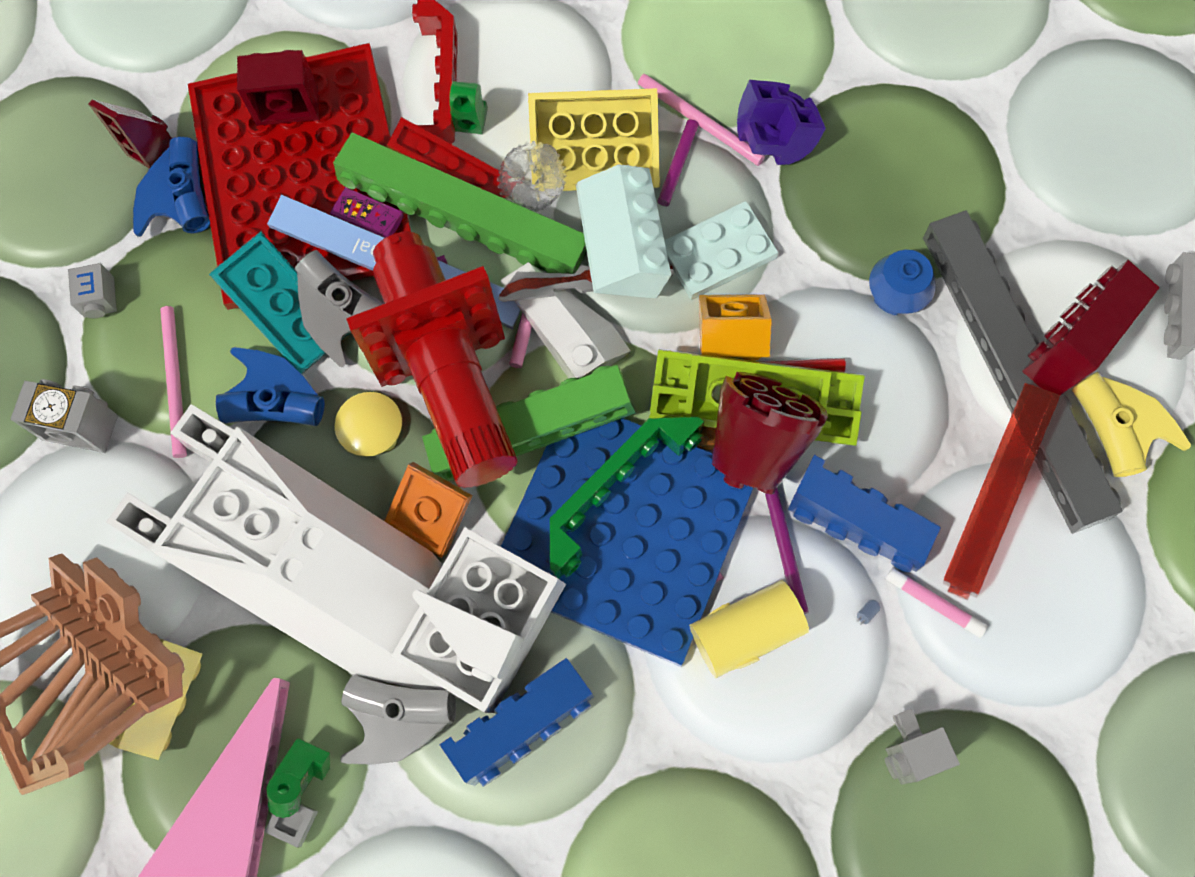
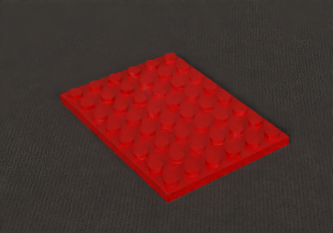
(254, 165)

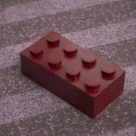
(1090, 328)

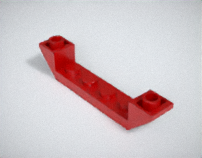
(438, 21)

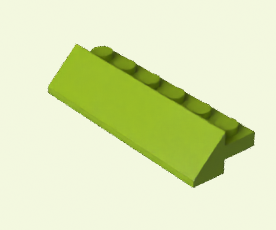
(692, 385)

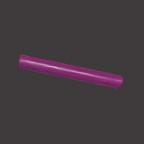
(678, 163)

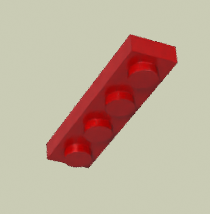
(435, 152)

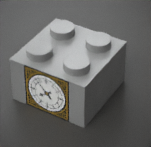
(64, 415)

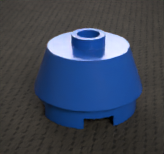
(902, 282)

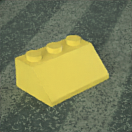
(153, 731)

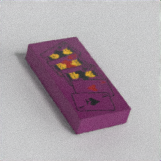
(367, 213)

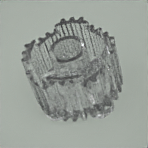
(544, 163)

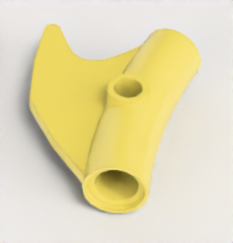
(1126, 422)

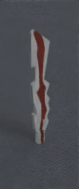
(540, 285)

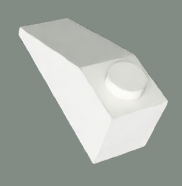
(473, 639)

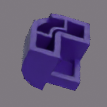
(778, 121)

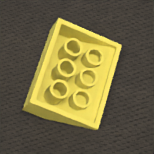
(597, 130)

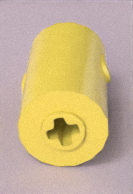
(749, 628)

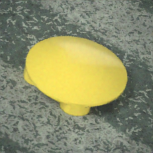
(368, 424)

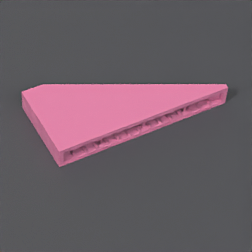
(227, 815)

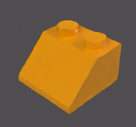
(735, 326)

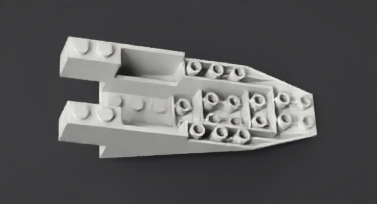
(290, 551)

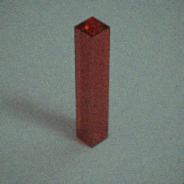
(1000, 491)

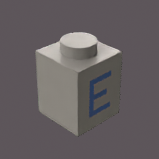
(92, 290)

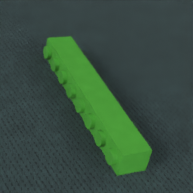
(459, 206)

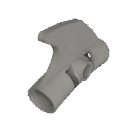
(322, 314)
(391, 733)

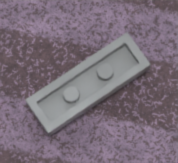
(1180, 306)

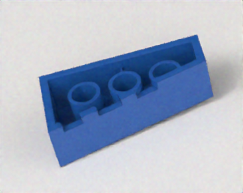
(863, 517)
(518, 724)

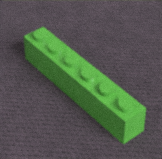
(552, 414)

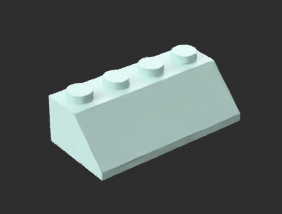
(623, 232)

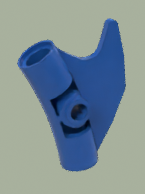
(172, 190)
(269, 392)

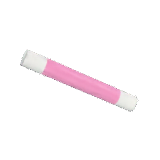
(936, 602)

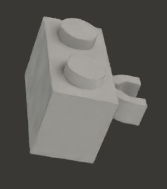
(919, 753)

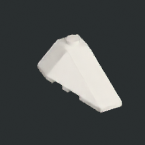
(571, 331)

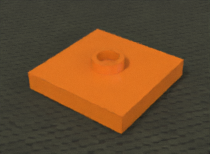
(428, 509)

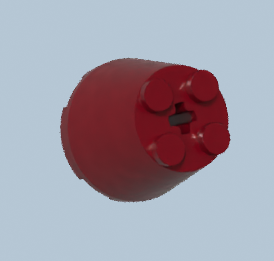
(762, 430)

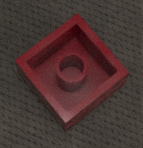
(278, 87)

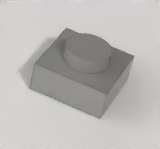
(292, 828)

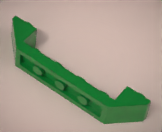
(674, 432)

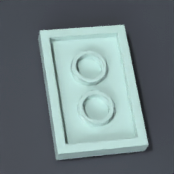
(719, 250)

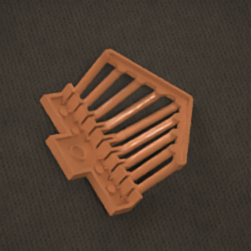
(121, 667)

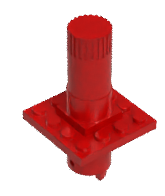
(432, 334)

